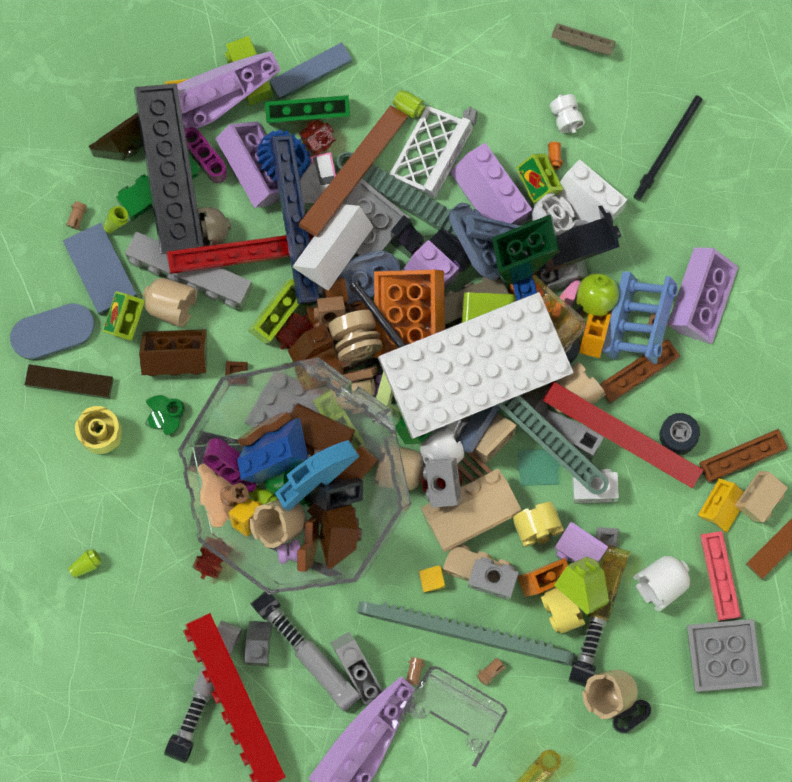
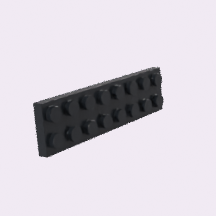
(168, 167)

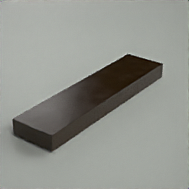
(69, 381)

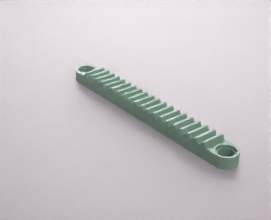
(406, 197)
(554, 442)
(466, 633)

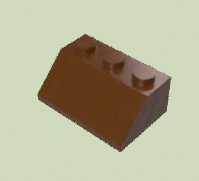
(173, 352)
(320, 430)
(339, 534)

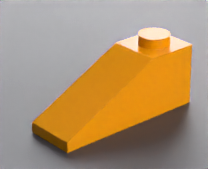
(595, 335)

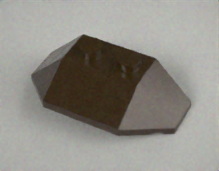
(119, 142)

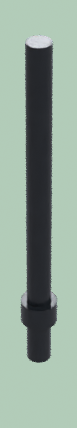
(648, 179)

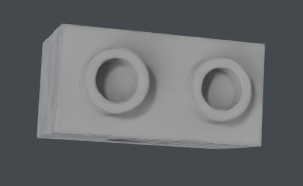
(447, 470)
(480, 582)

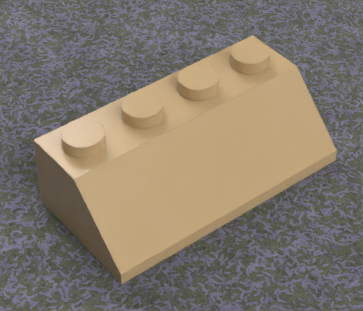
(483, 506)

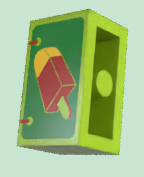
(539, 177)
(123, 315)

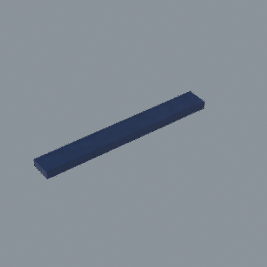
(293, 213)

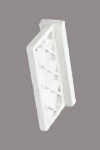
(448, 154)

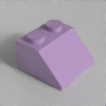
(429, 258)
(578, 544)

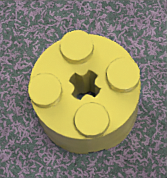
(88, 425)
(538, 524)
(564, 611)

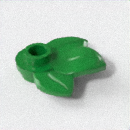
(162, 416)

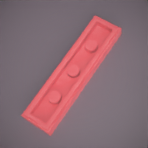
(720, 576)

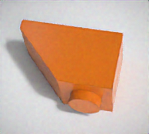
(541, 578)

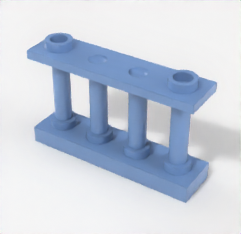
(619, 325)

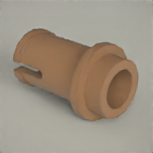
(76, 215)
(415, 670)
(492, 670)

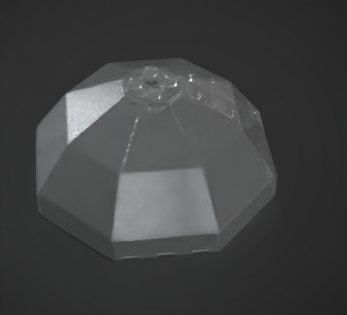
(257, 395)

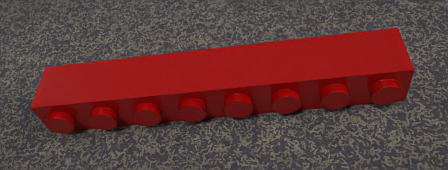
(234, 700)

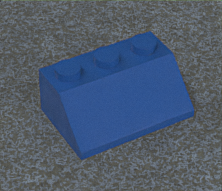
(273, 453)

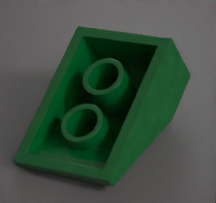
(525, 249)

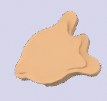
(211, 497)

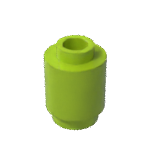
(409, 103)

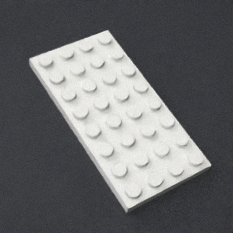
(475, 365)

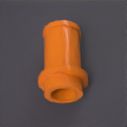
(554, 155)

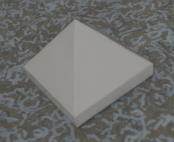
(608, 536)

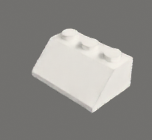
(587, 191)

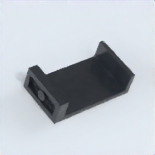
(585, 241)

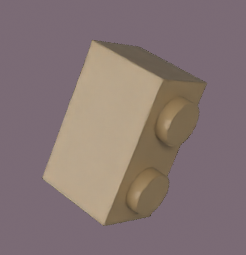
(761, 496)

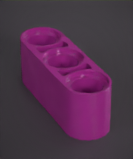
(209, 163)
(223, 461)

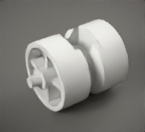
(566, 112)

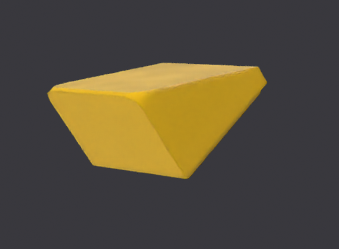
(432, 579)

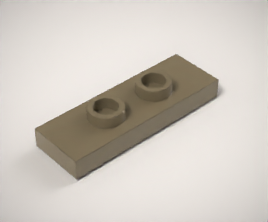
(584, 39)

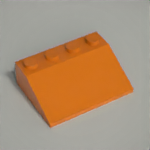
(410, 303)

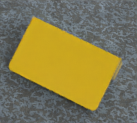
(721, 503)

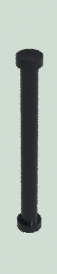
(356, 287)

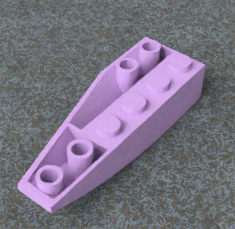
(218, 90)
(365, 741)

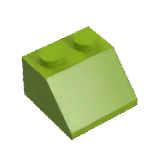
(584, 584)

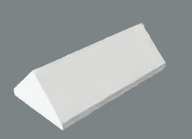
(334, 246)

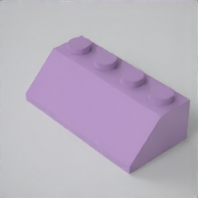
(240, 146)
(490, 187)
(703, 295)

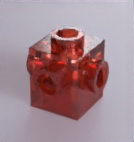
(317, 136)

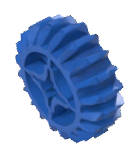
(266, 157)

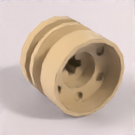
(355, 335)

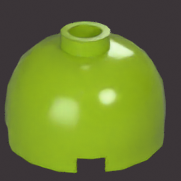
(597, 294)

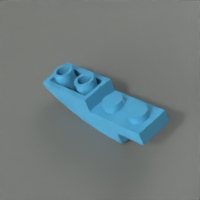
(318, 468)

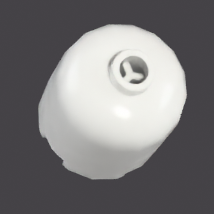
(663, 581)

